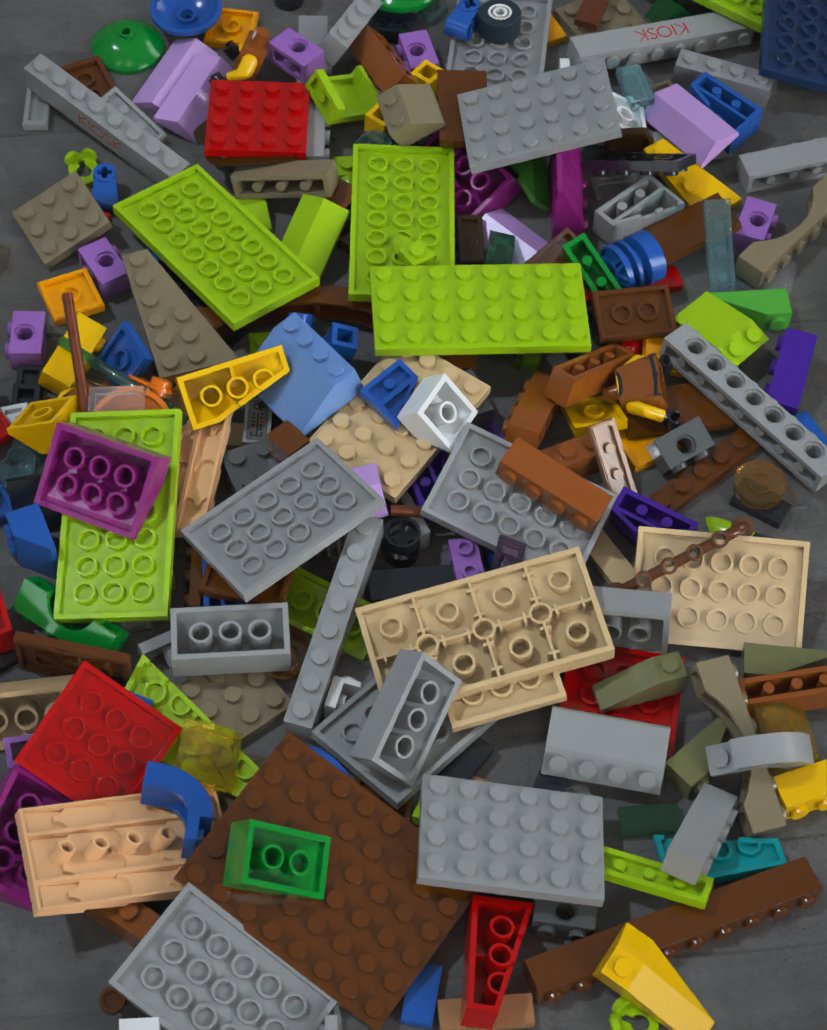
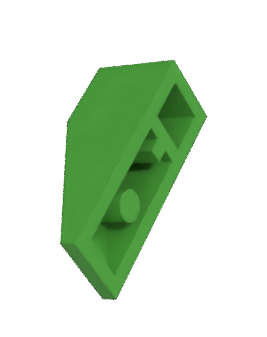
(767, 307)

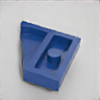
(390, 391)

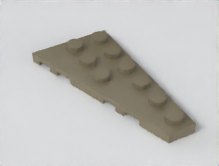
(173, 326)

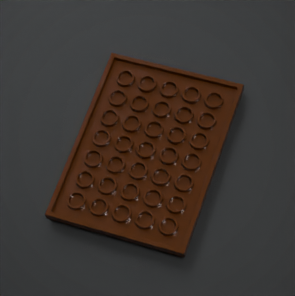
(374, 919)

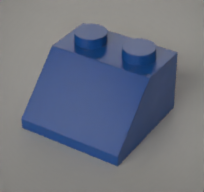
(31, 540)

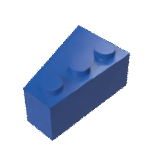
(729, 106)

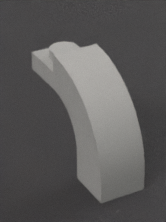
(759, 751)

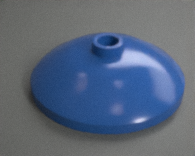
(185, 16)

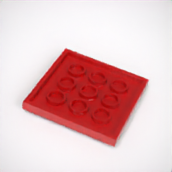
(257, 119)
(580, 695)
(97, 739)

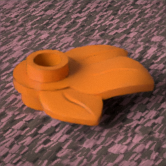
(157, 385)

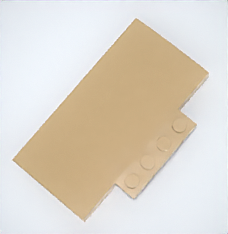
(498, 633)

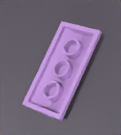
(168, 73)
(189, 99)
(689, 124)
(526, 241)

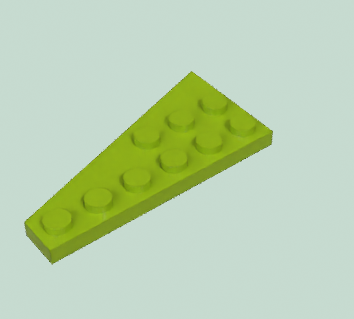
(175, 705)

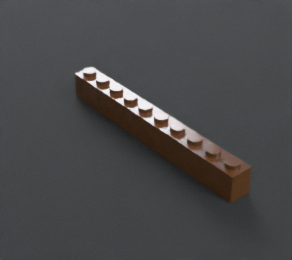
(678, 927)

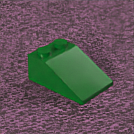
(276, 860)

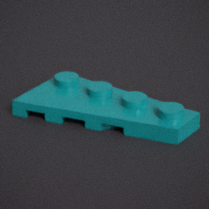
(736, 857)

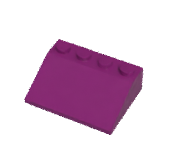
(479, 191)
(567, 193)
(101, 479)
(18, 791)

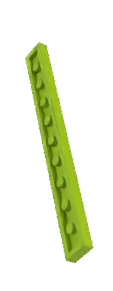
(645, 876)

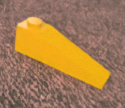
(223, 388)
(649, 981)

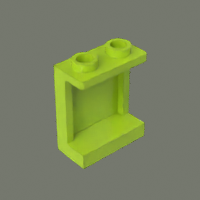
(342, 96)

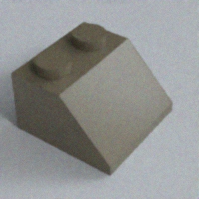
(410, 112)

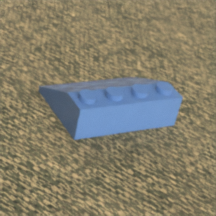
(317, 378)

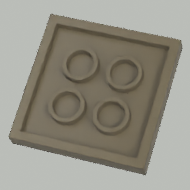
(617, 15)
(62, 219)
(238, 700)

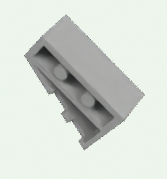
(635, 209)

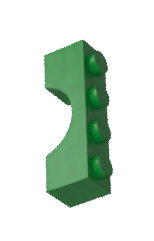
(36, 606)

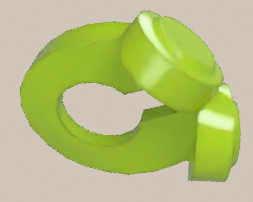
(87, 157)
(624, 1007)

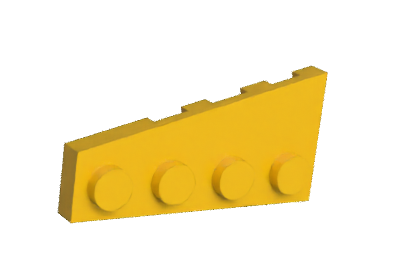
(694, 183)

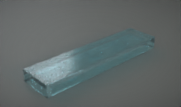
(719, 245)

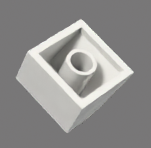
(437, 412)

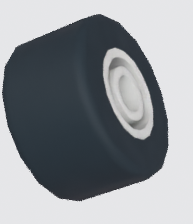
(499, 21)

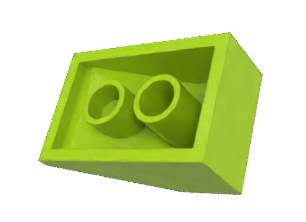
(723, 327)

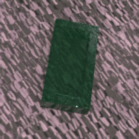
(648, 820)

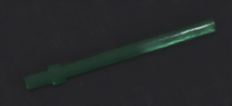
(110, 372)

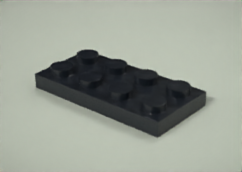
(645, 163)

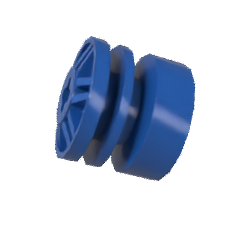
(635, 260)

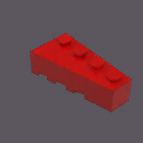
(490, 950)

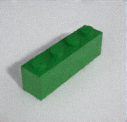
(594, 271)

